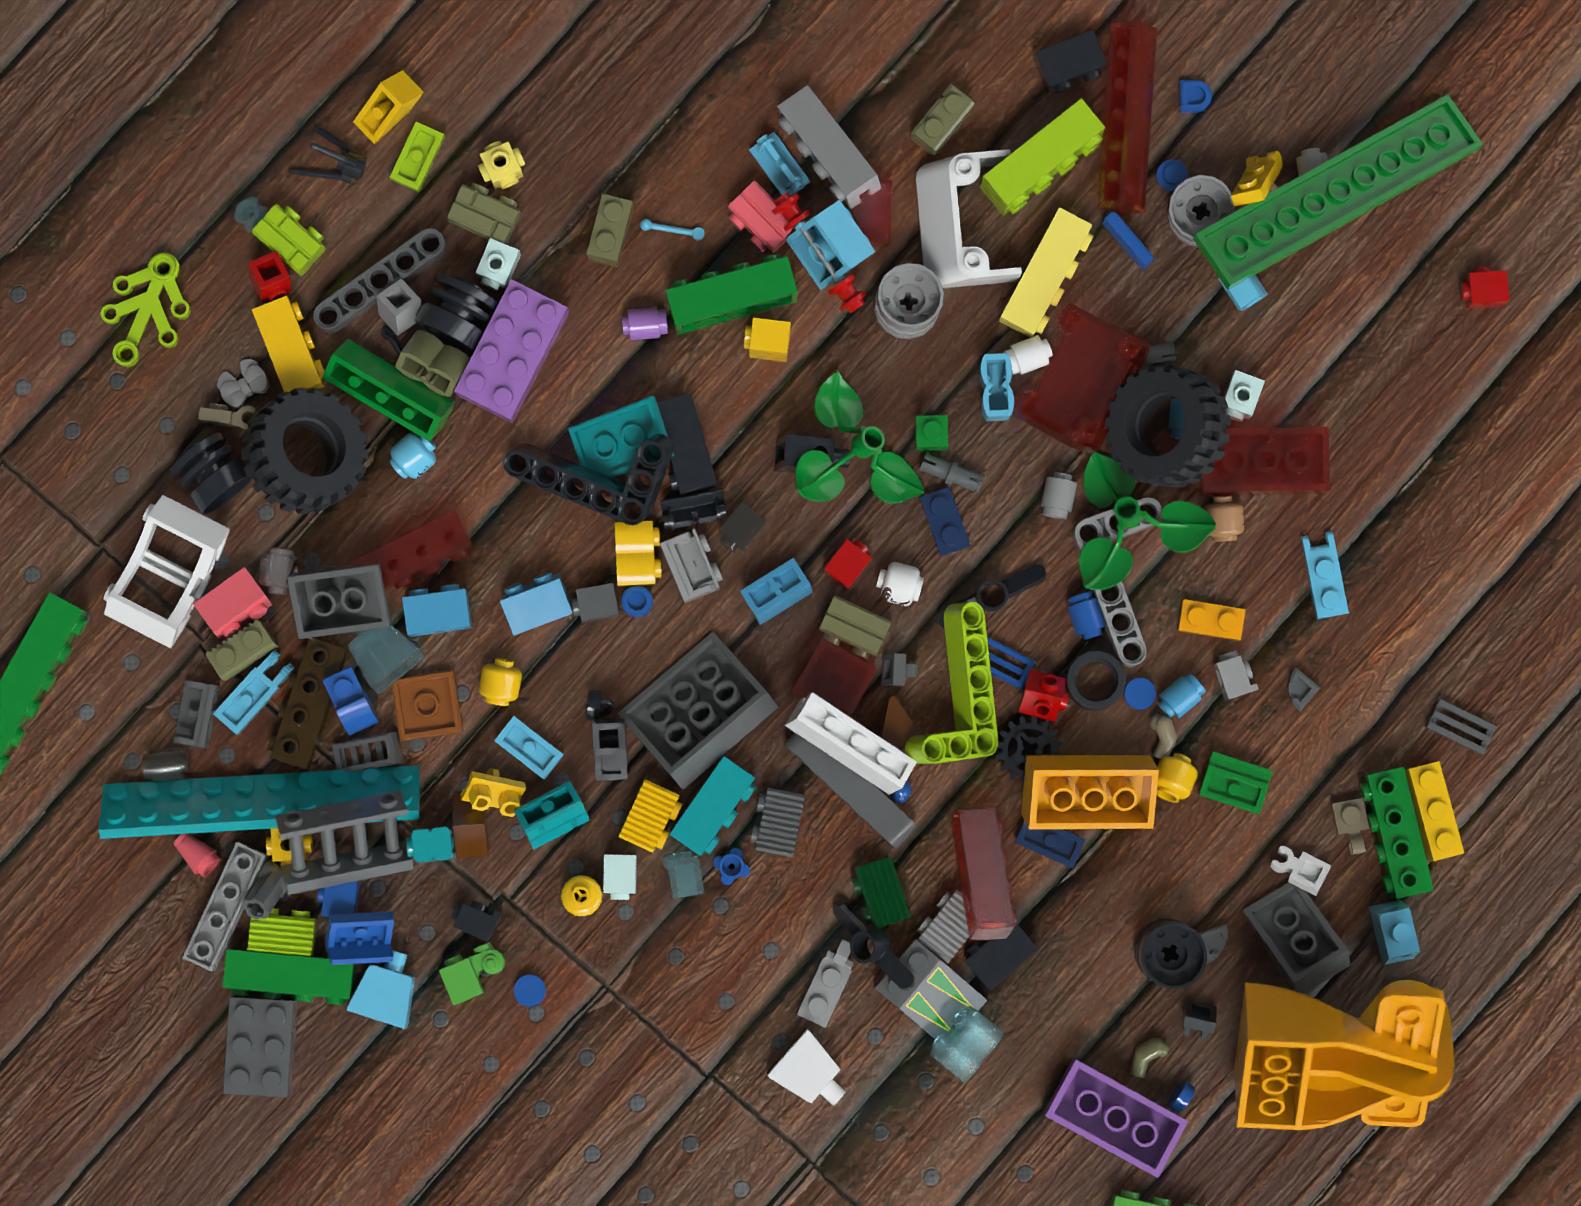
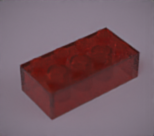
(1271, 463)

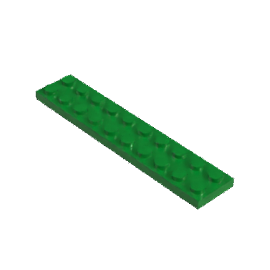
(1337, 191)

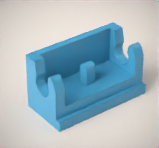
(776, 591)

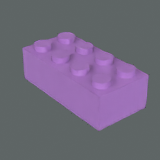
(511, 351)
(1115, 1117)

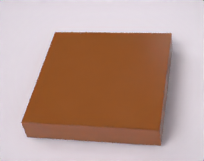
(427, 705)

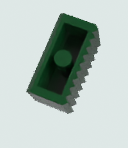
(881, 893)

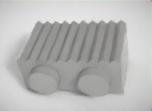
(947, 929)

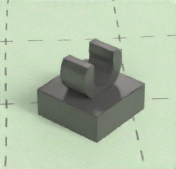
(896, 670)

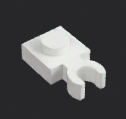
(1305, 872)

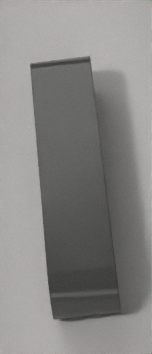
(387, 266)
(855, 791)

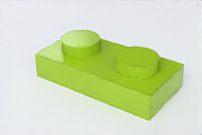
(417, 156)

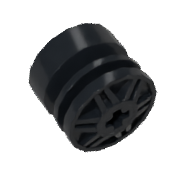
(455, 311)
(207, 468)
(1187, 961)

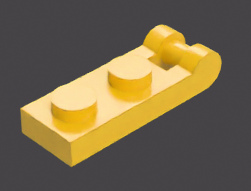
(1257, 179)

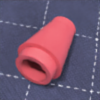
(198, 855)

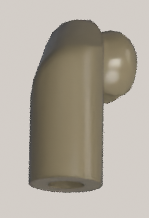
(1166, 732)

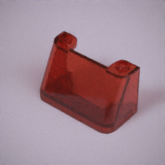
(1082, 379)

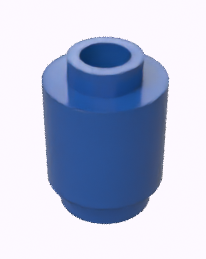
(1086, 615)

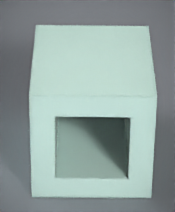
(620, 876)

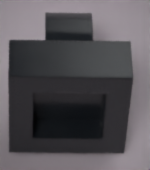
(1199, 1017)

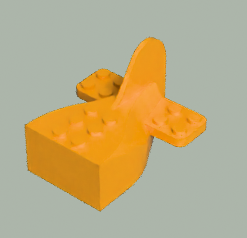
(1319, 1066)

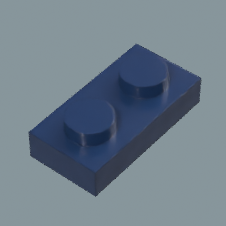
(944, 522)
(1051, 843)

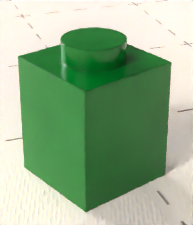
(931, 433)

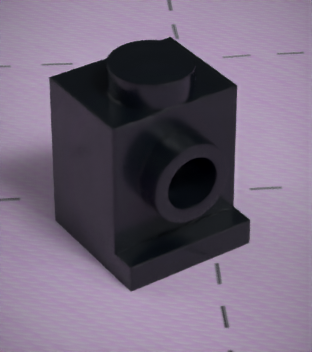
(475, 919)

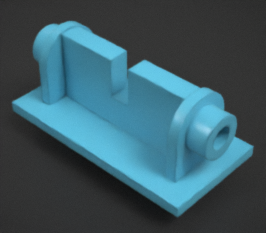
(779, 164)

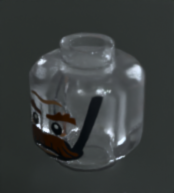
(276, 568)

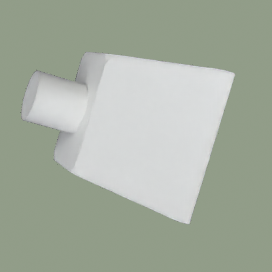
(808, 1071)

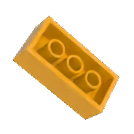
(1090, 792)

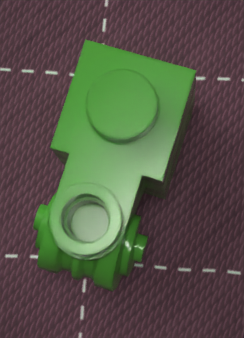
(462, 976)

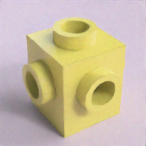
(501, 176)

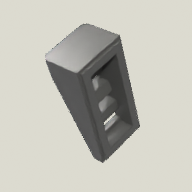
(393, 749)

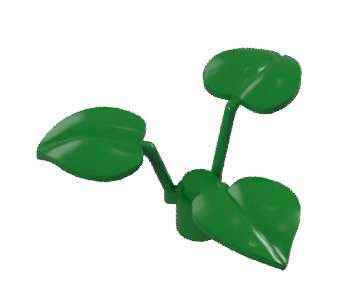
(816, 475)
(1106, 563)

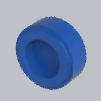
(637, 601)
(1139, 693)
(529, 990)
(1181, 1096)

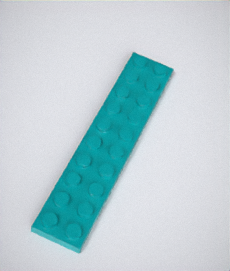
(243, 801)

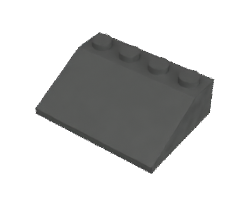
(698, 710)

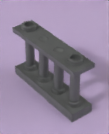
(349, 866)

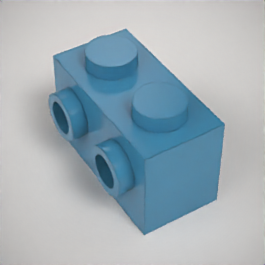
(536, 602)
(437, 611)

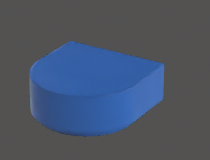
(1194, 96)

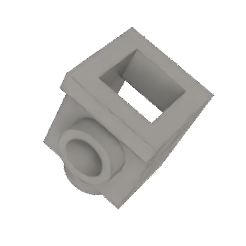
(1234, 675)

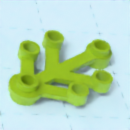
(148, 304)

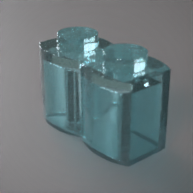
(966, 1043)

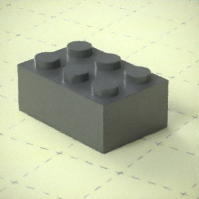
(260, 1046)

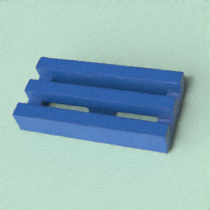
(1128, 240)
(998, 674)

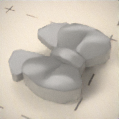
(235, 391)

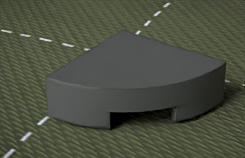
(1300, 689)
(1215, 941)

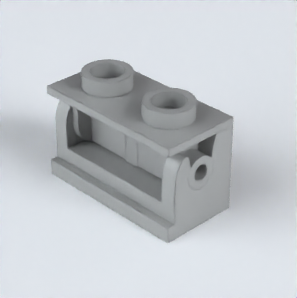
(690, 565)

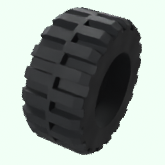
(1132, 418)
(335, 429)

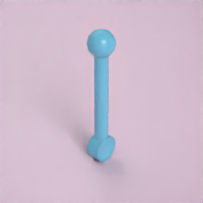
(698, 233)

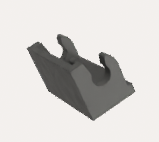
(196, 714)

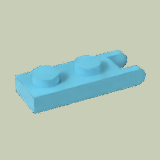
(1324, 577)

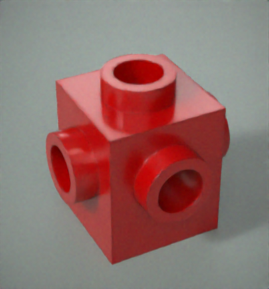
(1043, 695)

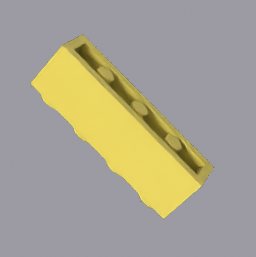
(1046, 272)

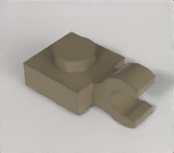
(219, 415)
(1350, 819)

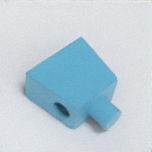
(1394, 932)
(385, 993)

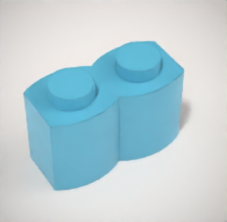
(1246, 293)
(995, 376)

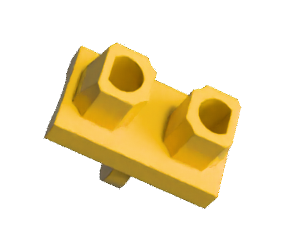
(493, 791)

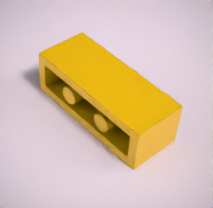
(289, 345)
(1434, 812)

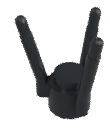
(350, 163)

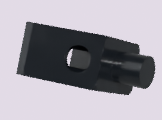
(792, 447)

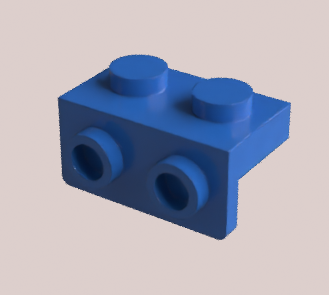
(359, 938)

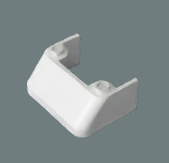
(941, 221)

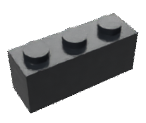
(691, 458)

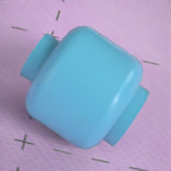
(412, 455)

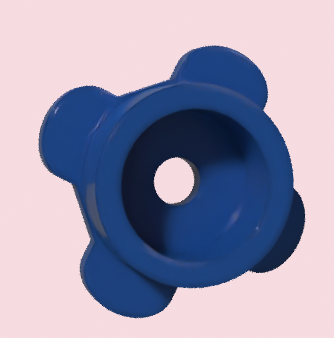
(735, 858)

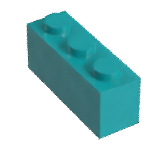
(714, 807)

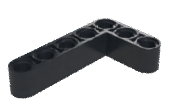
(594, 482)

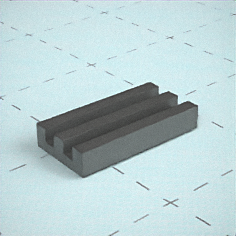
(1485, 738)

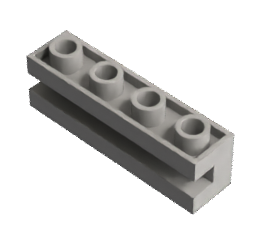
(828, 147)
(225, 907)

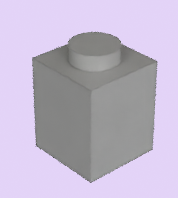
(398, 306)

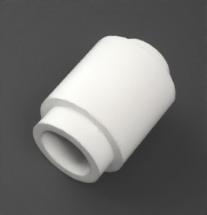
(1029, 355)

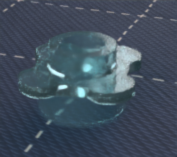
(245, 210)

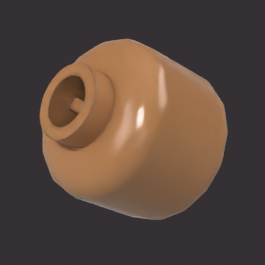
(1227, 516)

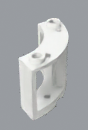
(190, 526)

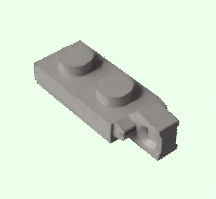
(827, 986)

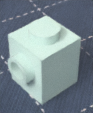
(497, 265)
(1242, 395)

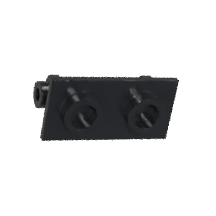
(701, 506)

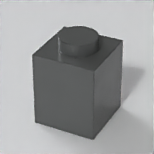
(595, 603)

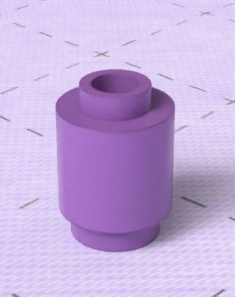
(644, 323)

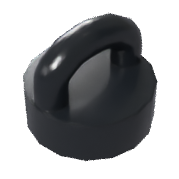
(594, 703)

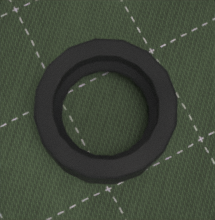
(1116, 669)

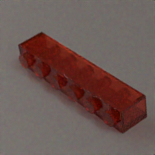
(1127, 117)

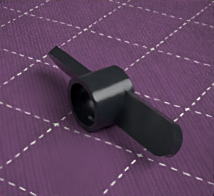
(1010, 587)
(881, 948)

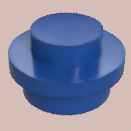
(1171, 174)

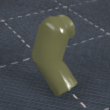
(1146, 1052)

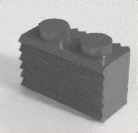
(779, 822)

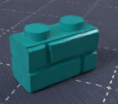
(551, 815)
(431, 845)

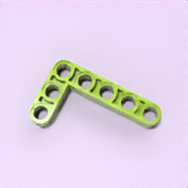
(965, 693)

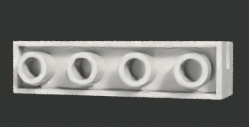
(851, 743)

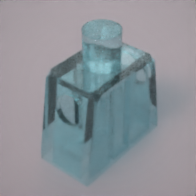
(384, 656)

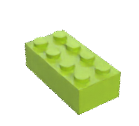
(1042, 157)

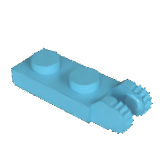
(252, 695)

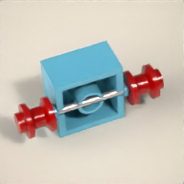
(827, 246)

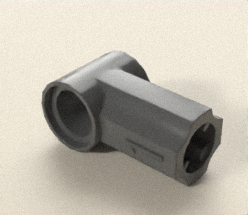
(266, 891)

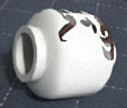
(900, 584)

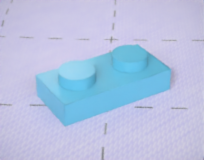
(529, 747)

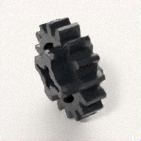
(1016, 733)

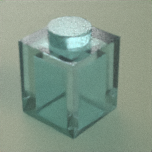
(685, 875)

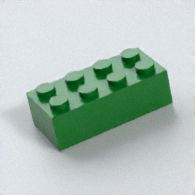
(732, 294)

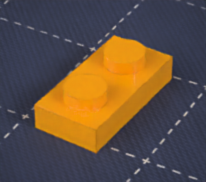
(1211, 620)

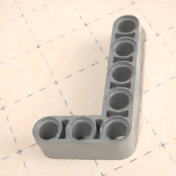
(1121, 605)

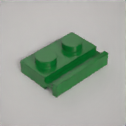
(1235, 783)

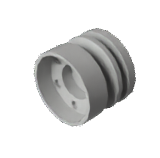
(1191, 195)
(922, 290)

